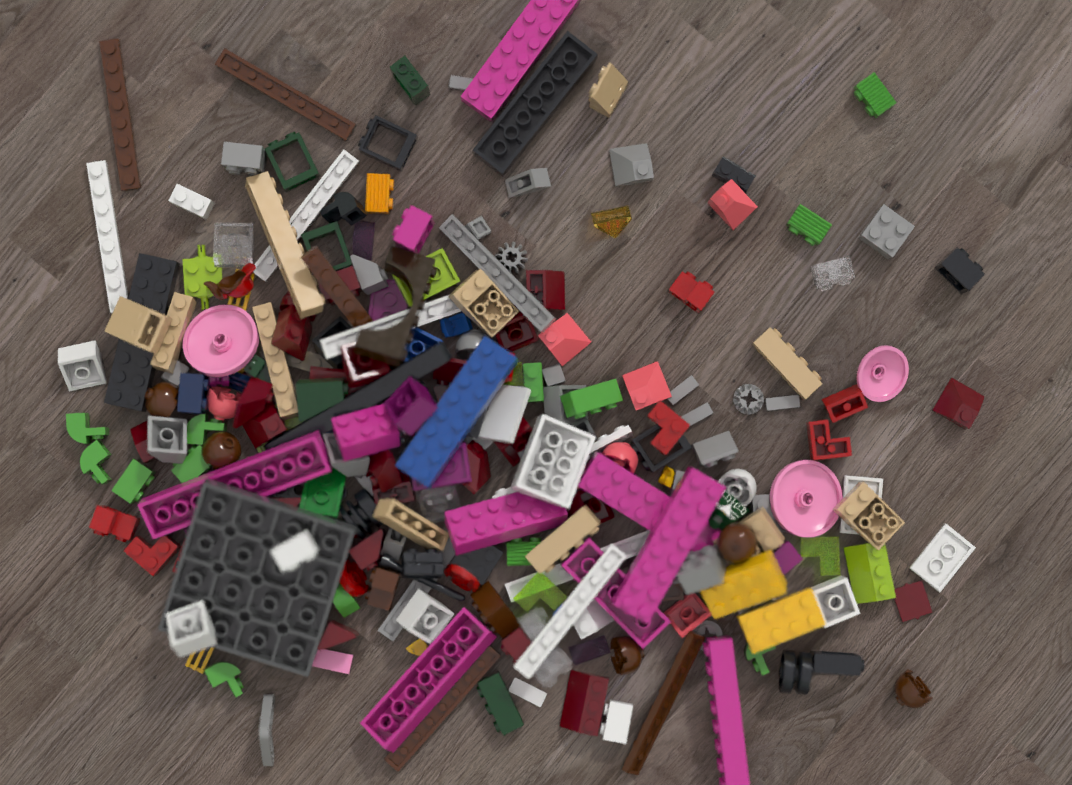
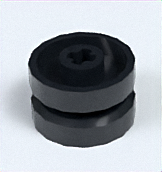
(795, 672)

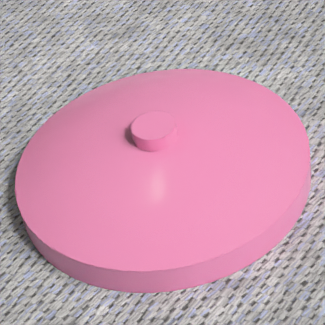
(220, 340)
(805, 497)

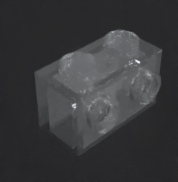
(832, 272)
(552, 666)

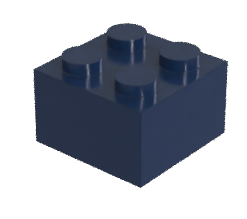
(193, 393)

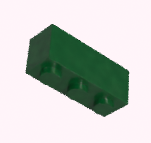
(500, 703)

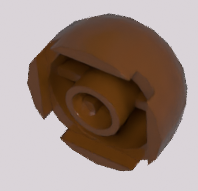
(161, 399)
(221, 449)
(737, 542)
(627, 655)
(911, 691)

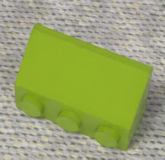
(869, 573)

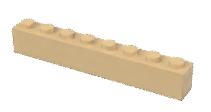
(284, 244)

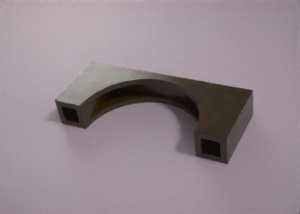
(391, 343)

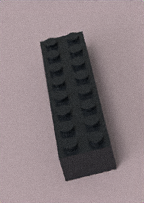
(535, 104)
(131, 370)

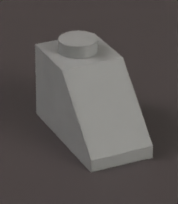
(528, 182)
(369, 274)
(394, 544)

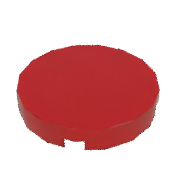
(461, 577)
(353, 579)

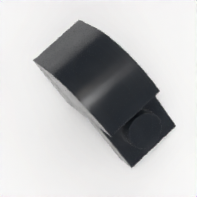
(345, 208)

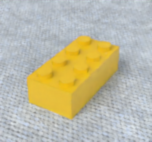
(746, 585)
(781, 620)

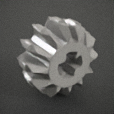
(515, 252)

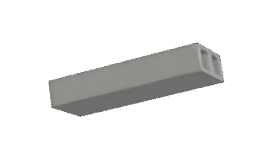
(458, 82)
(683, 389)
(783, 402)
(698, 414)

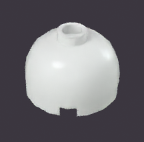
(740, 485)

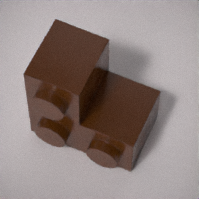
(383, 588)
(494, 610)

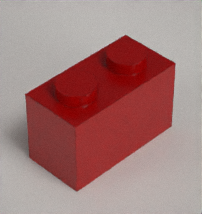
(844, 403)

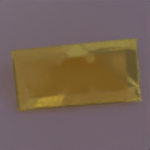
(612, 220)

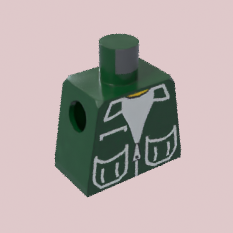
(726, 511)

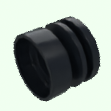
(361, 513)

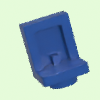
(455, 325)

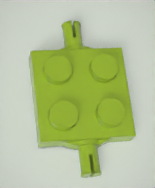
(198, 271)

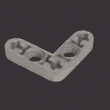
(265, 730)

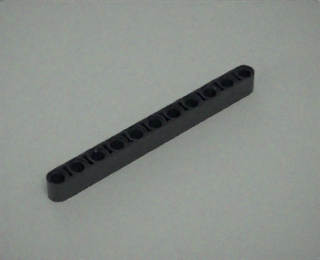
(369, 394)

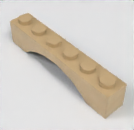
(276, 362)

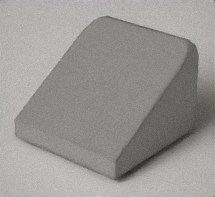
(478, 228)
(553, 375)
(175, 377)

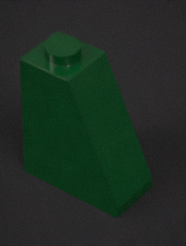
(319, 395)

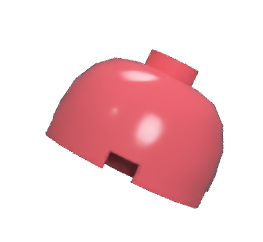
(222, 402)
(622, 454)

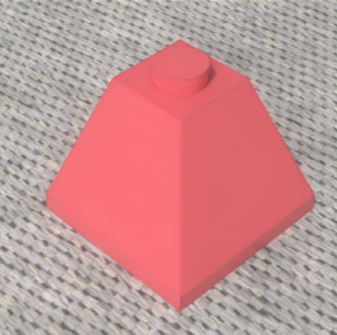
(732, 204)
(564, 339)
(646, 386)

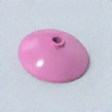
(890, 374)

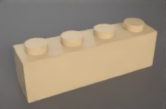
(181, 312)
(787, 364)
(411, 524)
(562, 539)

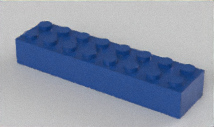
(457, 412)

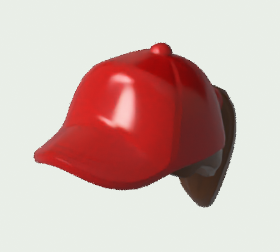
(235, 285)

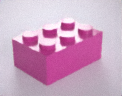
(413, 230)
(365, 432)

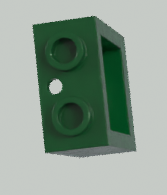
(409, 81)
(301, 178)
(323, 232)

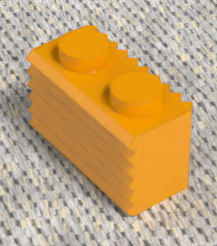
(378, 193)

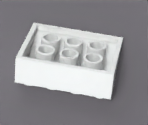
(553, 461)

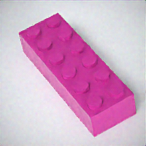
(500, 521)
(578, 566)

